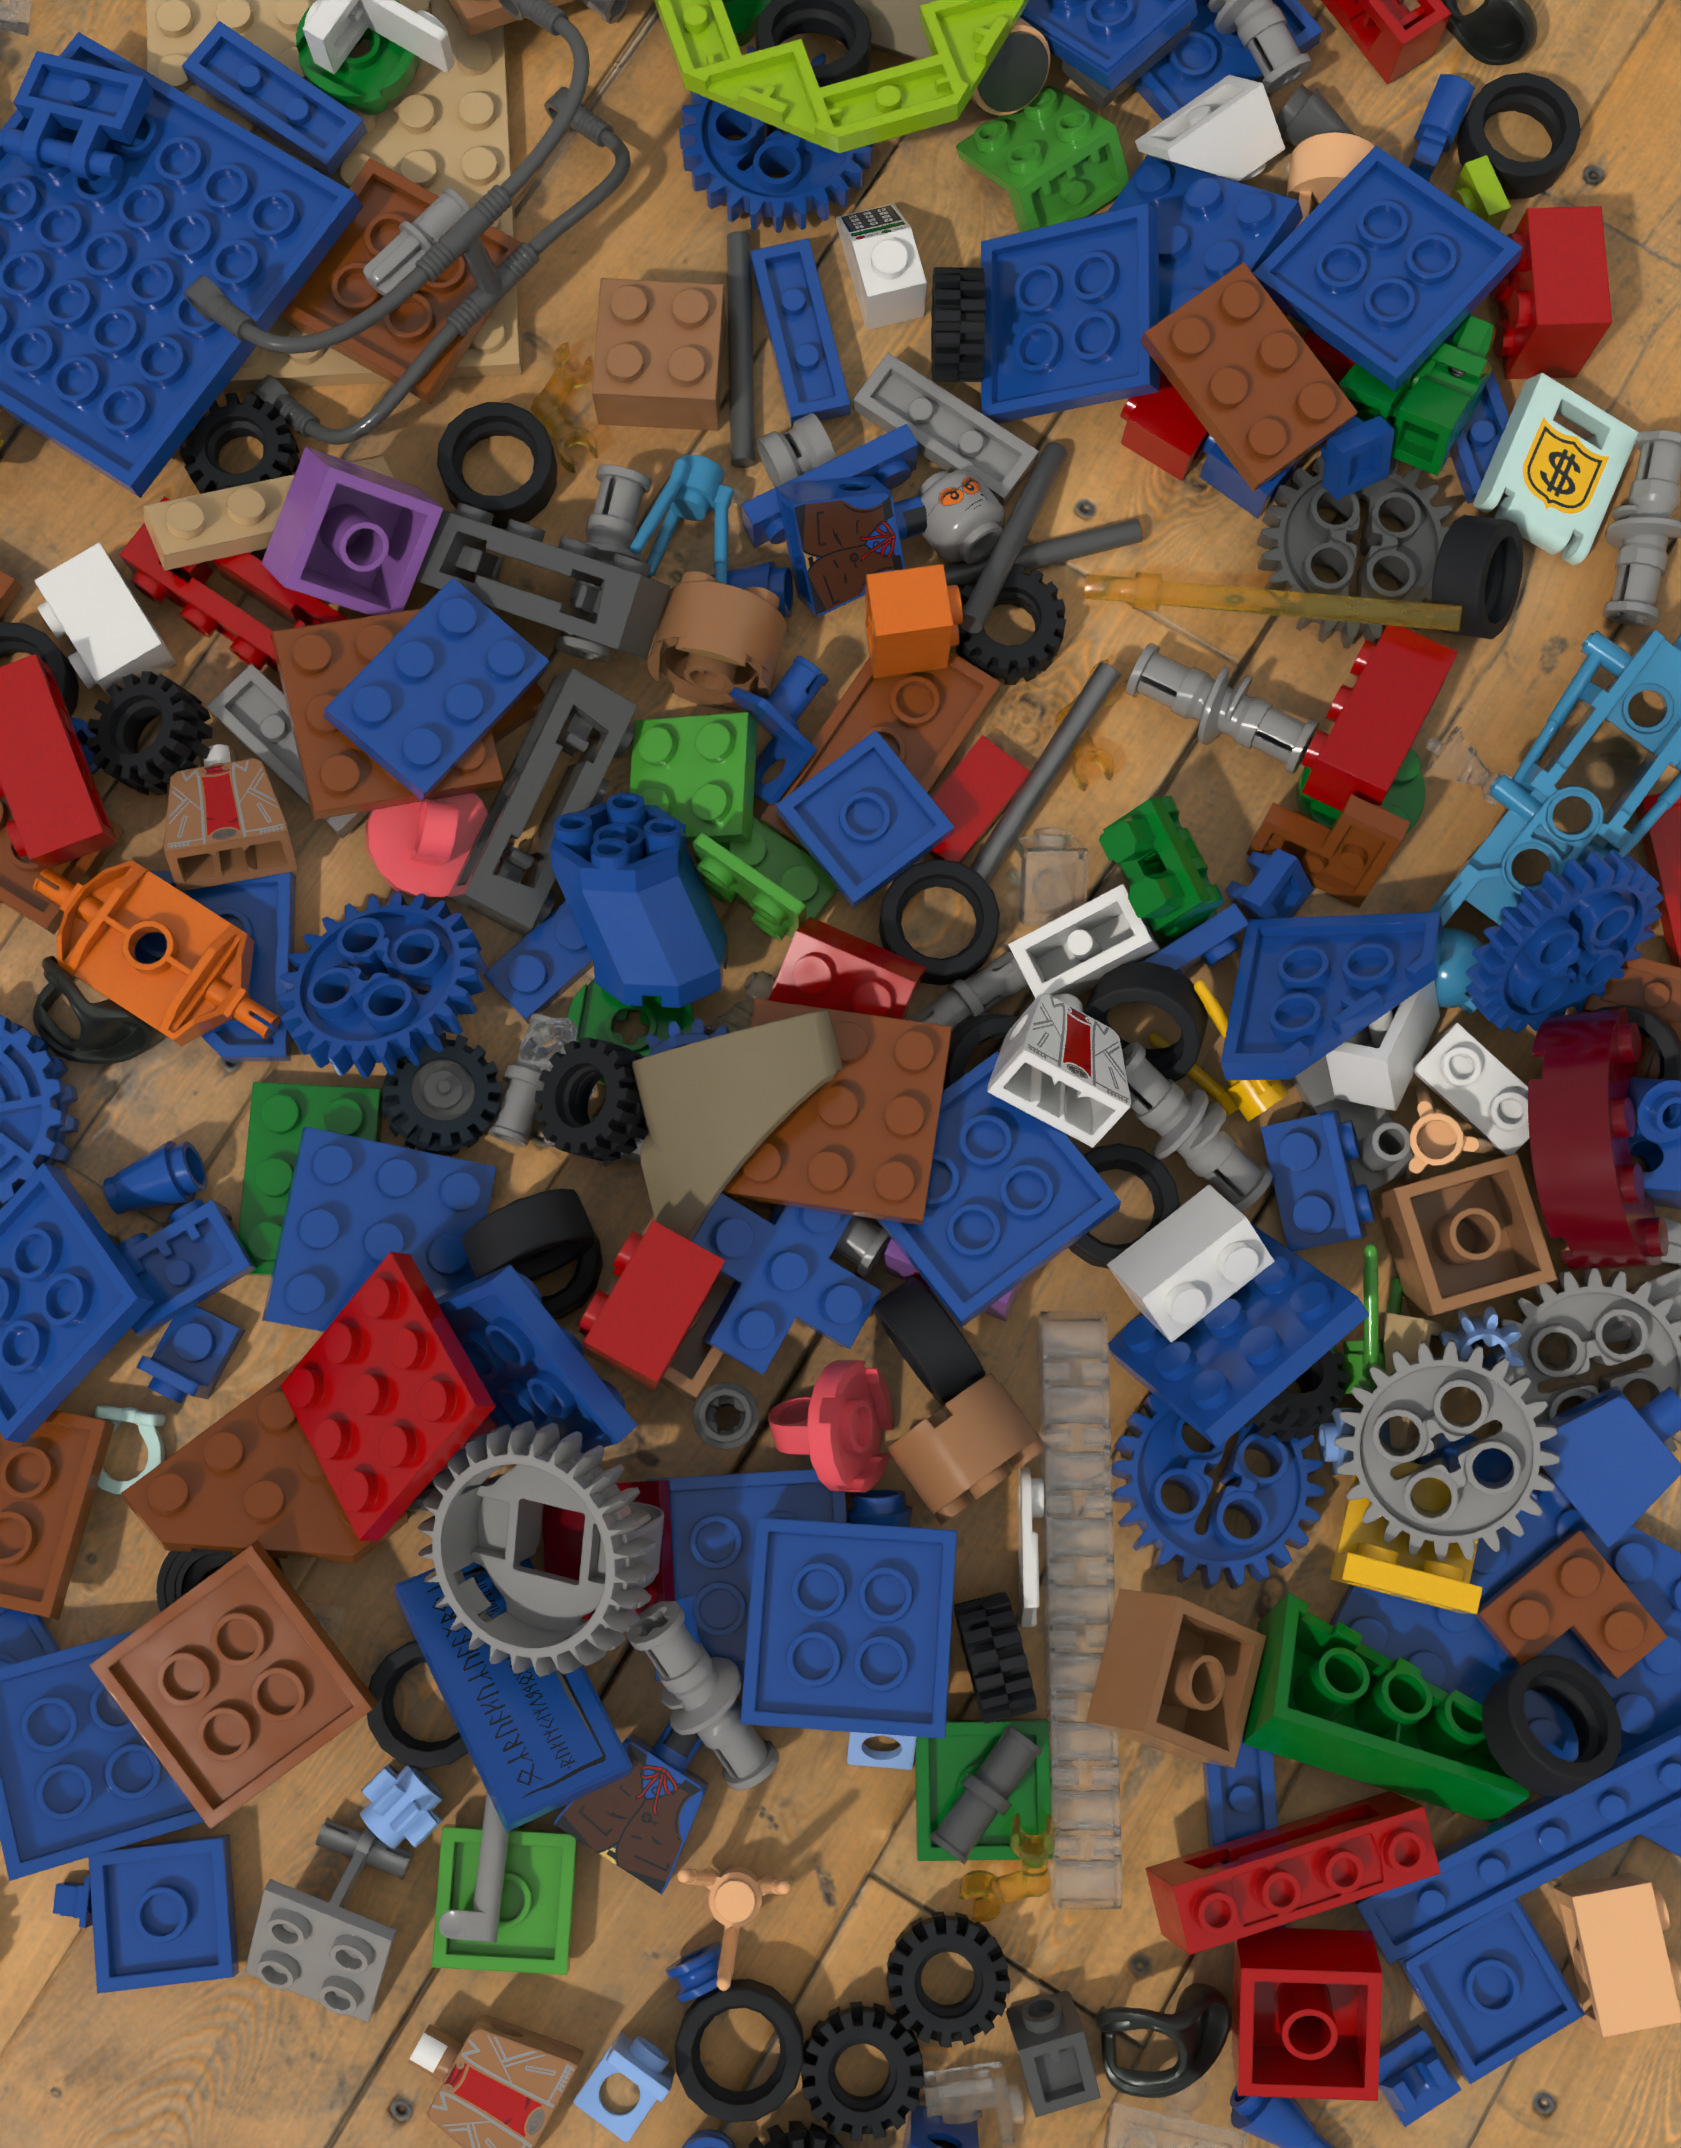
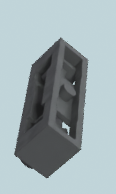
(625, 607)
(589, 712)

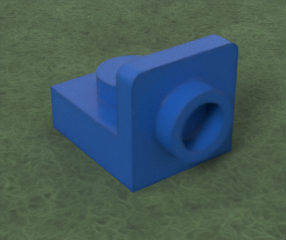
(191, 1355)

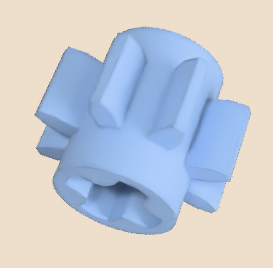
(1485, 1328)
(401, 1805)

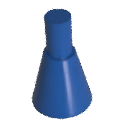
(1656, 1108)
(1275, 2121)

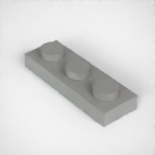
(945, 427)
(260, 719)

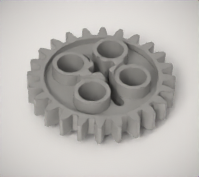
(1579, 1317)
(1475, 1505)

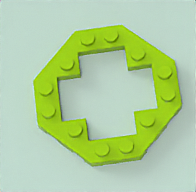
(850, 114)

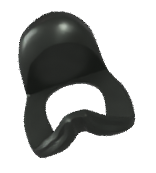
(1495, 31)
(107, 1029)
(1196, 2027)

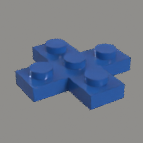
(779, 1277)

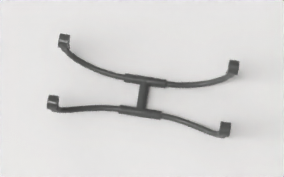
(461, 239)

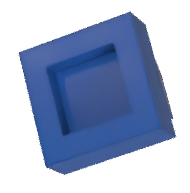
(1357, 456)
(1277, 888)
(1414, 2076)

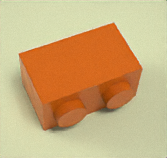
(911, 620)

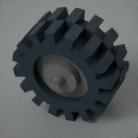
(444, 1099)

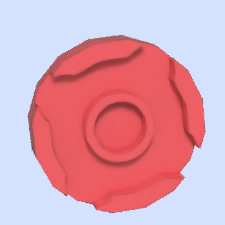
(424, 842)
(839, 1426)

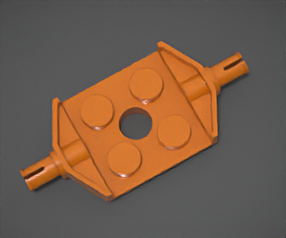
(197, 980)

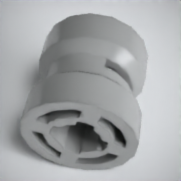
(796, 450)

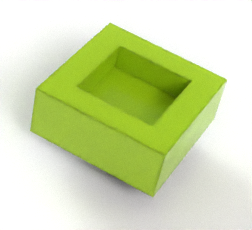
(1481, 192)

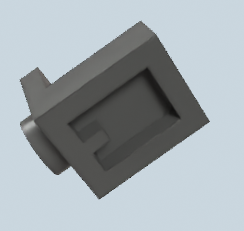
(1053, 2053)

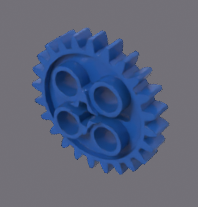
(740, 168)
(1564, 941)
(382, 984)
(1270, 1503)

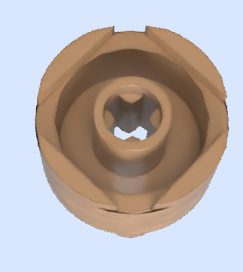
(717, 640)
(966, 1447)

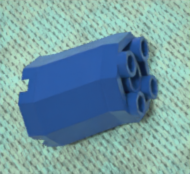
(639, 902)

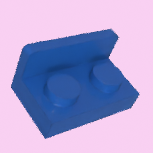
(1317, 1180)
(185, 1261)

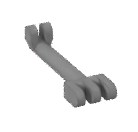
(484, 1919)

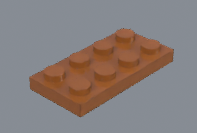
(917, 714)

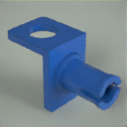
(779, 718)

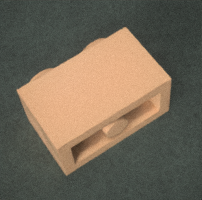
(1620, 1954)

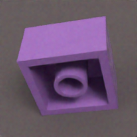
(351, 535)

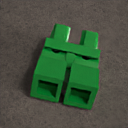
(1433, 401)
(1162, 869)

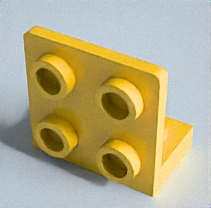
(1388, 1568)

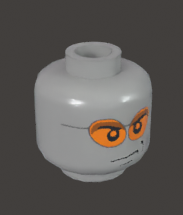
(961, 516)

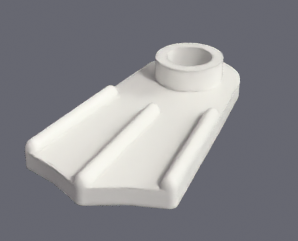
(1030, 1505)

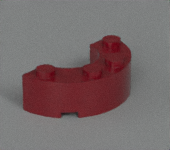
(1582, 1145)

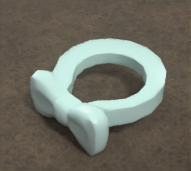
(147, 1425)

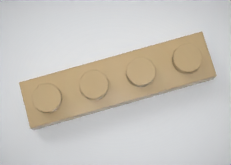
(223, 520)

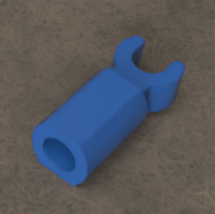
(1440, 122)

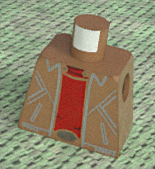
(225, 823)
(495, 2084)

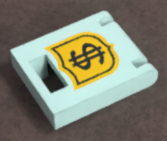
(1551, 475)

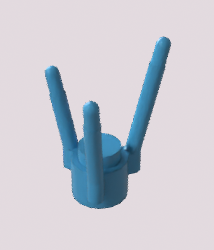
(691, 493)

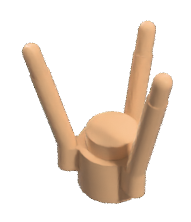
(1439, 1139)
(734, 1902)

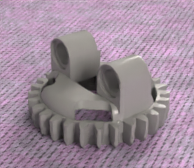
(501, 1525)

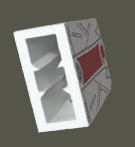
(1063, 1069)

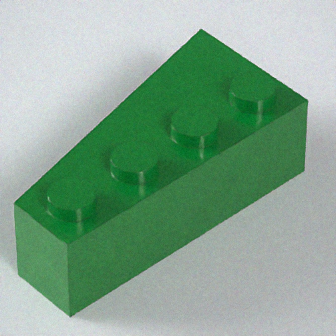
(1370, 1717)

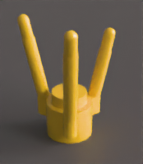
(1248, 1096)

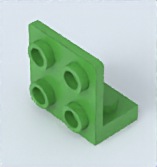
(1050, 158)
(766, 877)

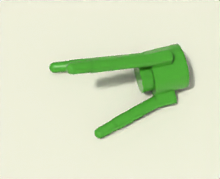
(1363, 1354)

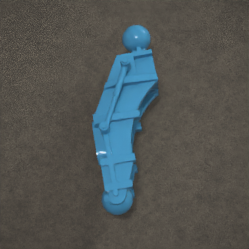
(1532, 795)

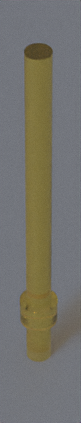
(1150, 591)

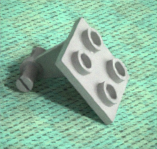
(319, 1944)

